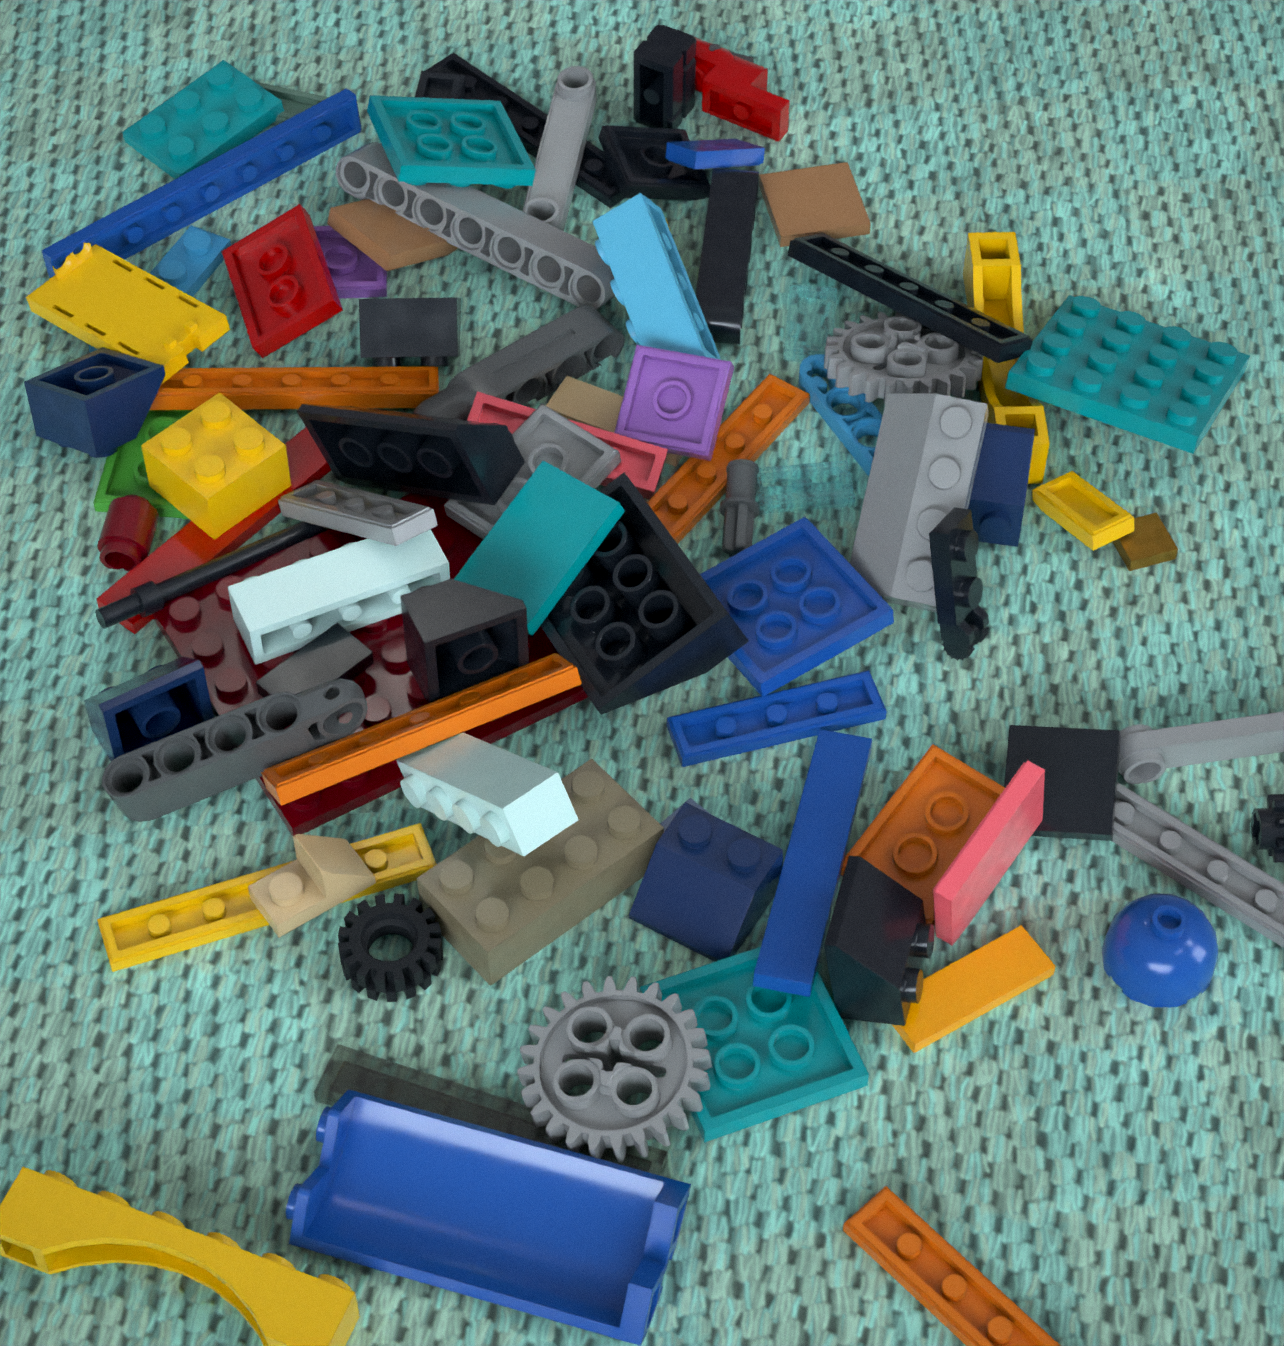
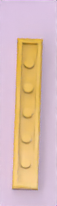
(227, 909)

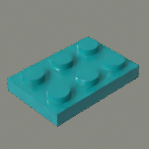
(204, 120)

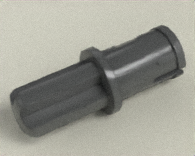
(739, 506)

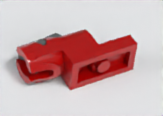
(737, 91)

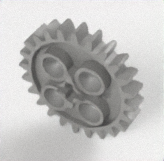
(899, 358)
(615, 1068)

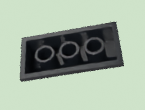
(415, 452)

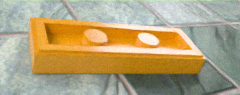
(975, 987)

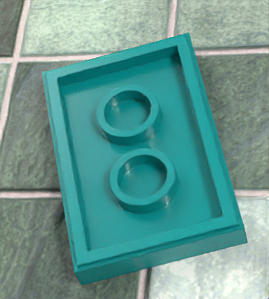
(542, 541)

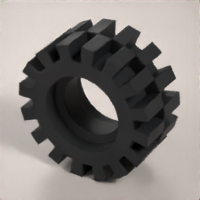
(394, 975)

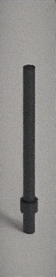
(150, 597)

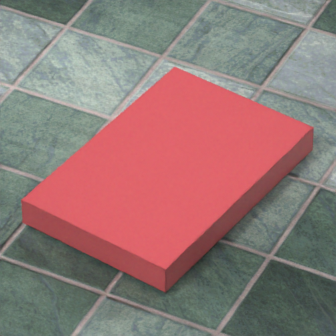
(989, 852)

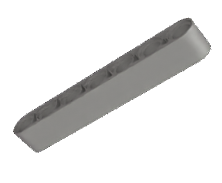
(484, 228)

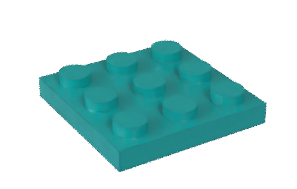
(450, 141)
(764, 1045)

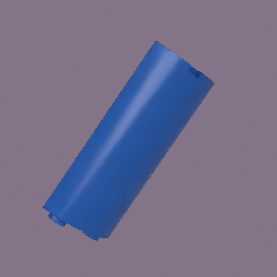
(489, 1215)

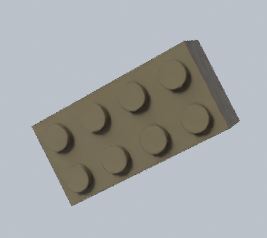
(511, 905)

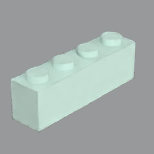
(344, 586)
(488, 792)

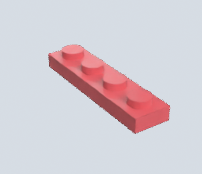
(639, 459)

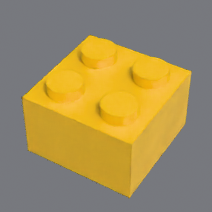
(216, 465)

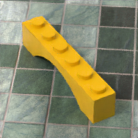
(994, 289)
(63, 1227)

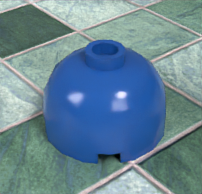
(1160, 950)

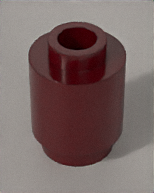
(127, 532)

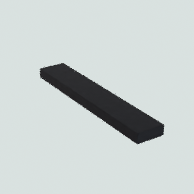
(529, 122)
(910, 297)

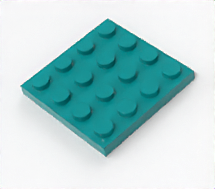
(1129, 372)

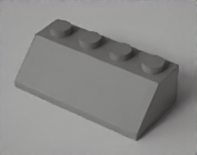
(917, 476)

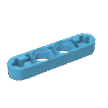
(846, 427)

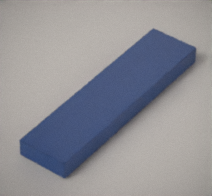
(775, 718)

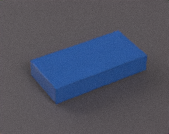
(714, 153)

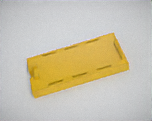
(126, 309)

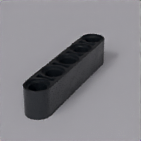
(727, 251)

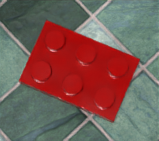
(281, 281)

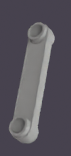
(562, 146)
(1149, 752)

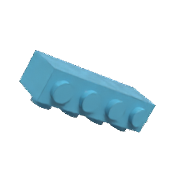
(652, 279)

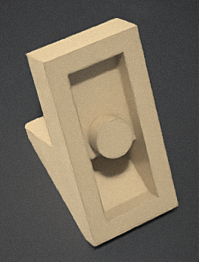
(318, 880)

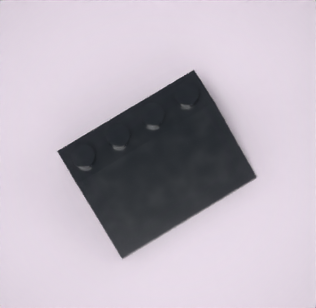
(639, 612)

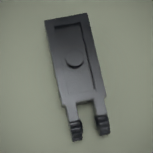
(956, 584)

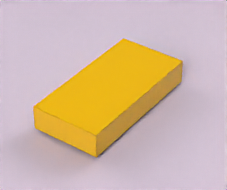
(1083, 510)

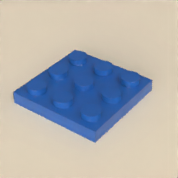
(794, 604)

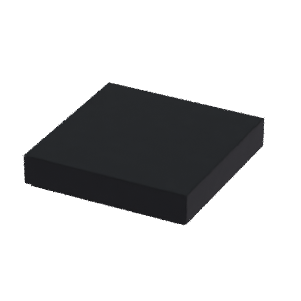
(641, 165)
(1077, 781)

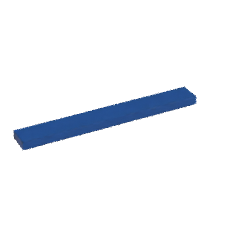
(216, 182)

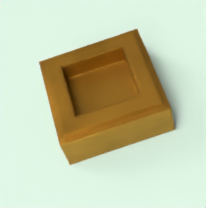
(1147, 544)

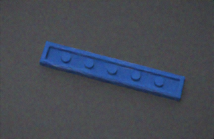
(813, 864)

